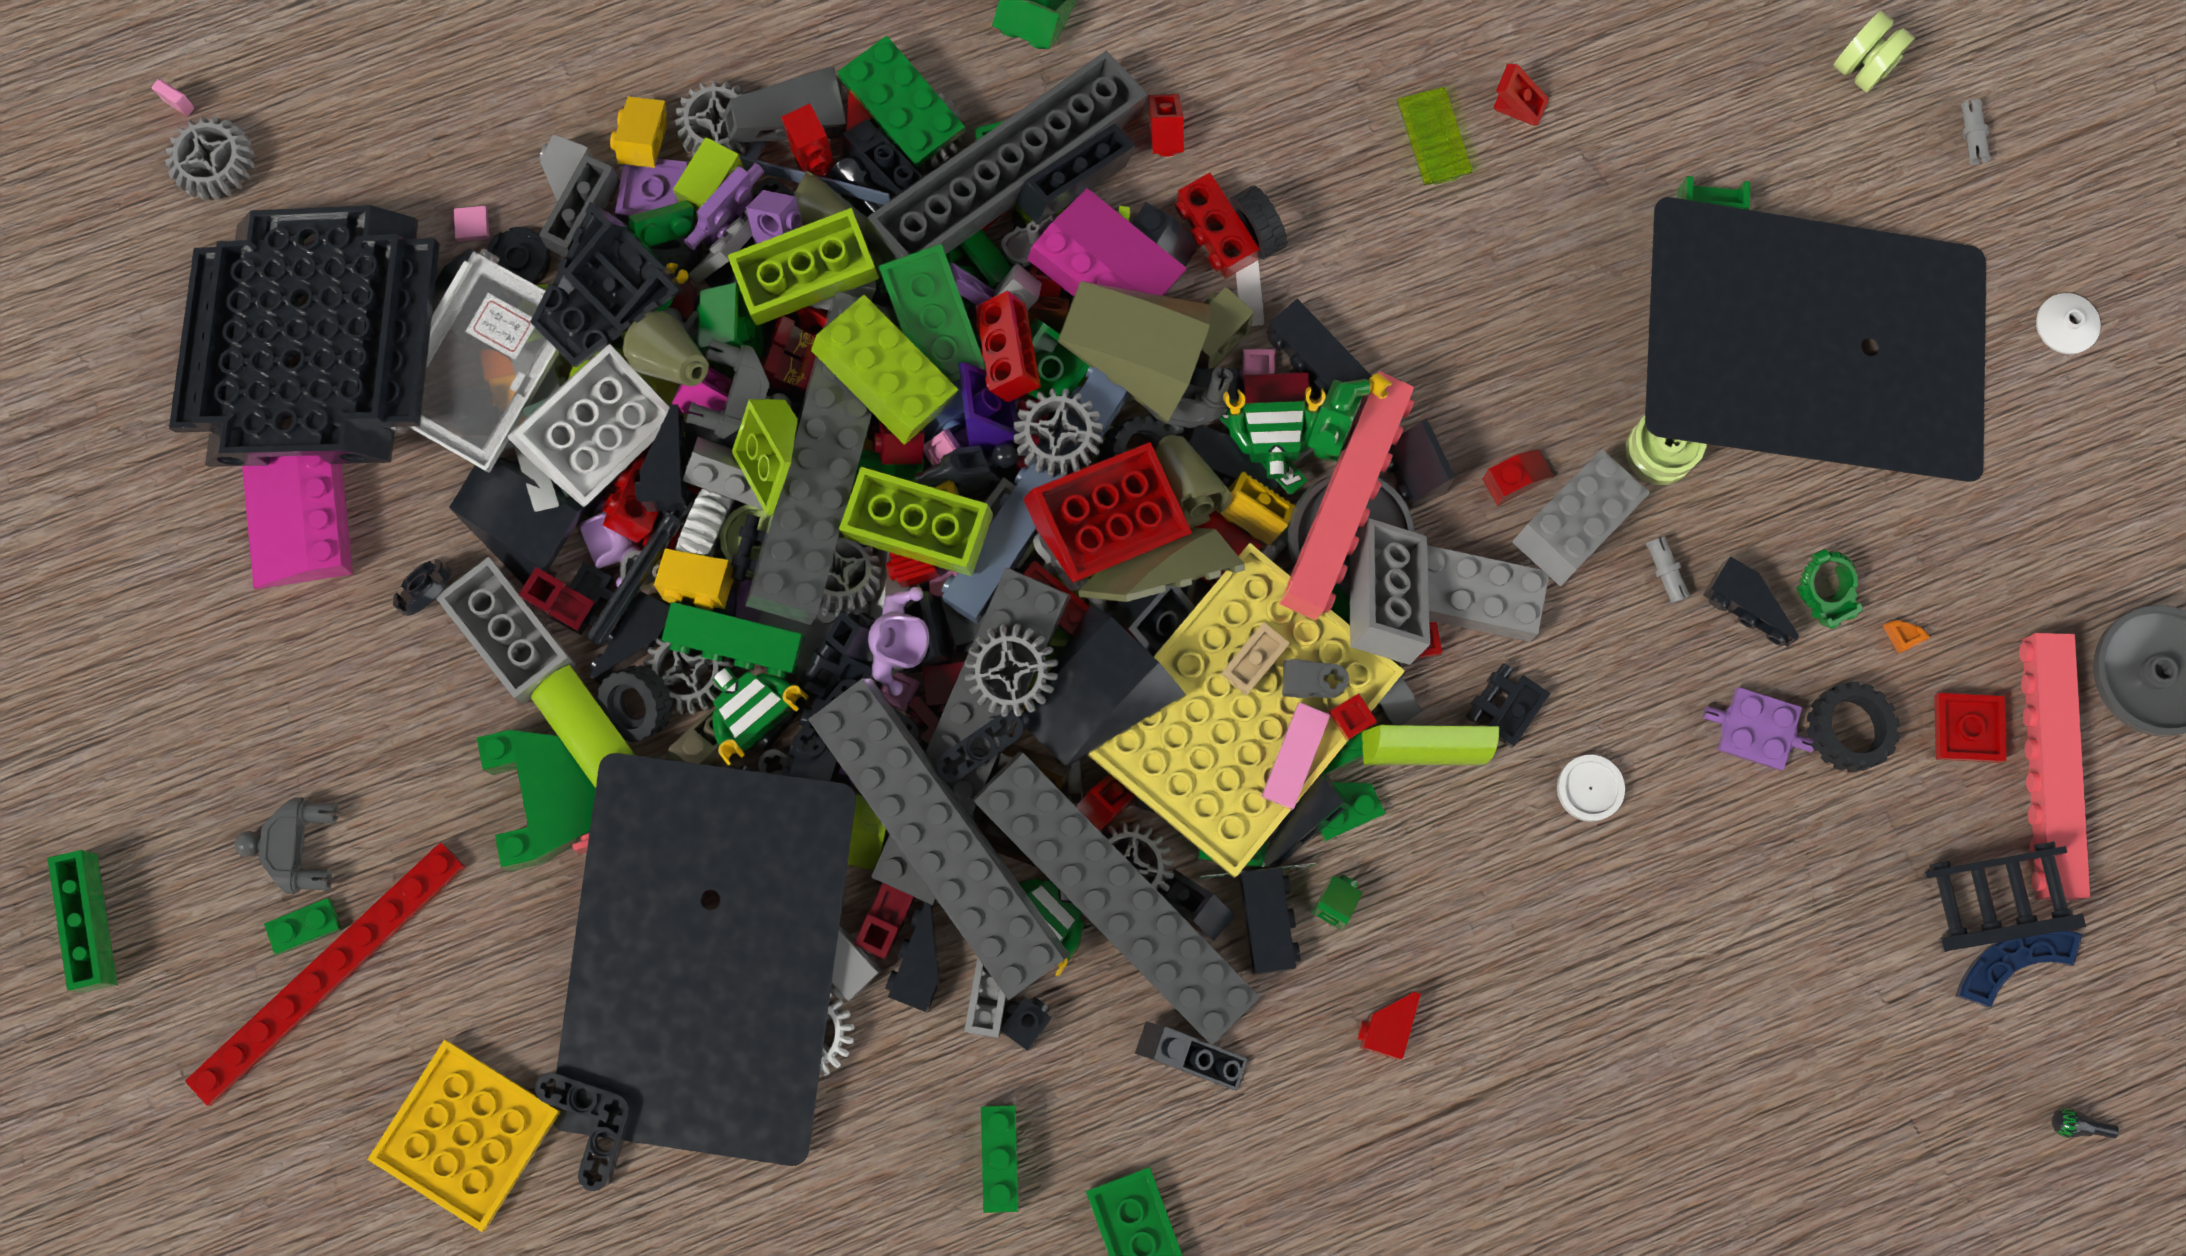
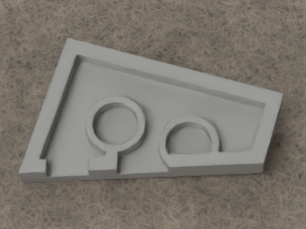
(738, 234)

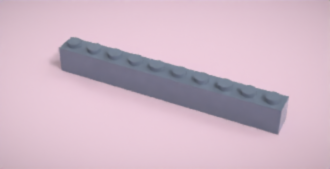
(1013, 527)

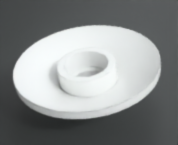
(2057, 329)

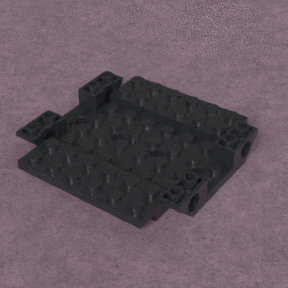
(356, 335)

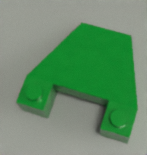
(554, 795)

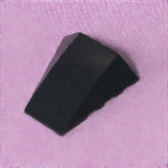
(601, 288)
(503, 517)
(1100, 689)

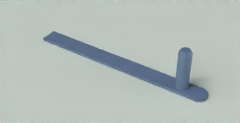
(796, 176)

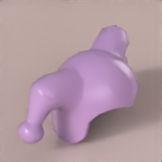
(604, 544)
(897, 638)

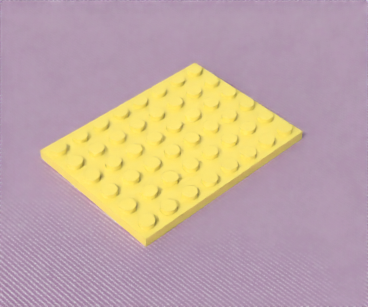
(1214, 749)

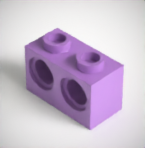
(773, 215)

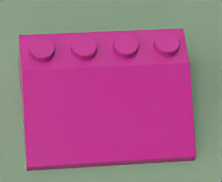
(1102, 248)
(296, 521)

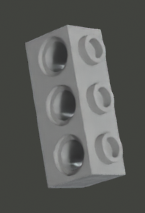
(985, 1005)

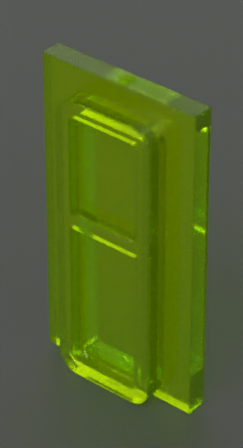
(1434, 136)

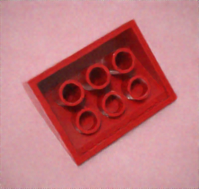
(1107, 513)

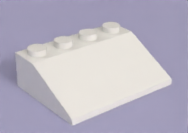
(592, 426)

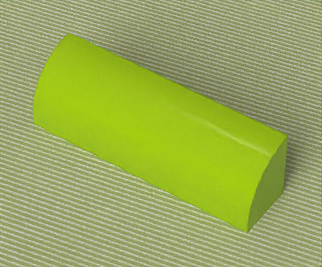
(578, 720)
(1429, 745)

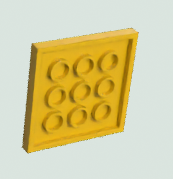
(464, 1135)

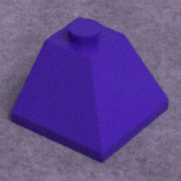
(986, 415)

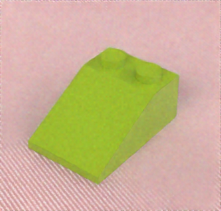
(766, 448)

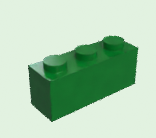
(999, 1159)

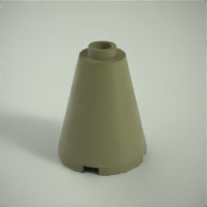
(819, 201)
(664, 350)
(1192, 480)

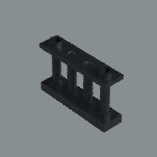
(1992, 929)

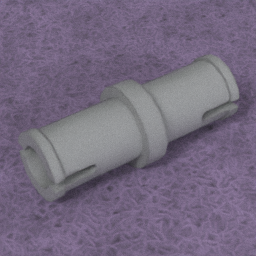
(1975, 132)
(1668, 569)

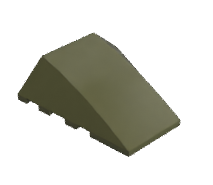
(1138, 341)
(1169, 565)

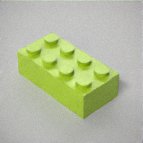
(803, 266)
(884, 369)
(916, 521)

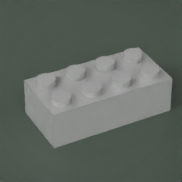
(1580, 517)
(1389, 592)
(1485, 594)
(504, 629)

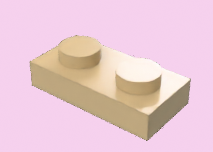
(1254, 658)

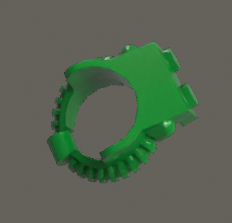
(1844, 602)

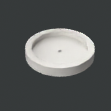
(1605, 783)

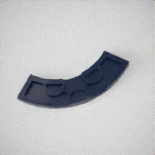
(2004, 958)

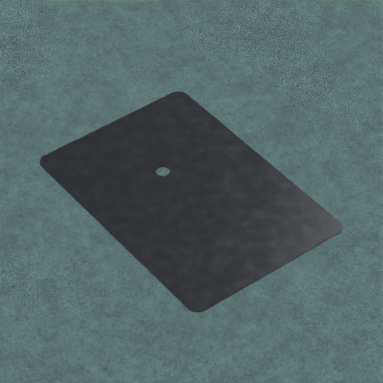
(1766, 329)
(697, 1008)

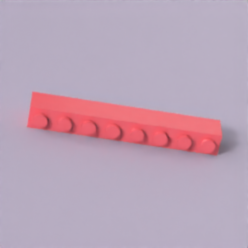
(1346, 500)
(2055, 759)

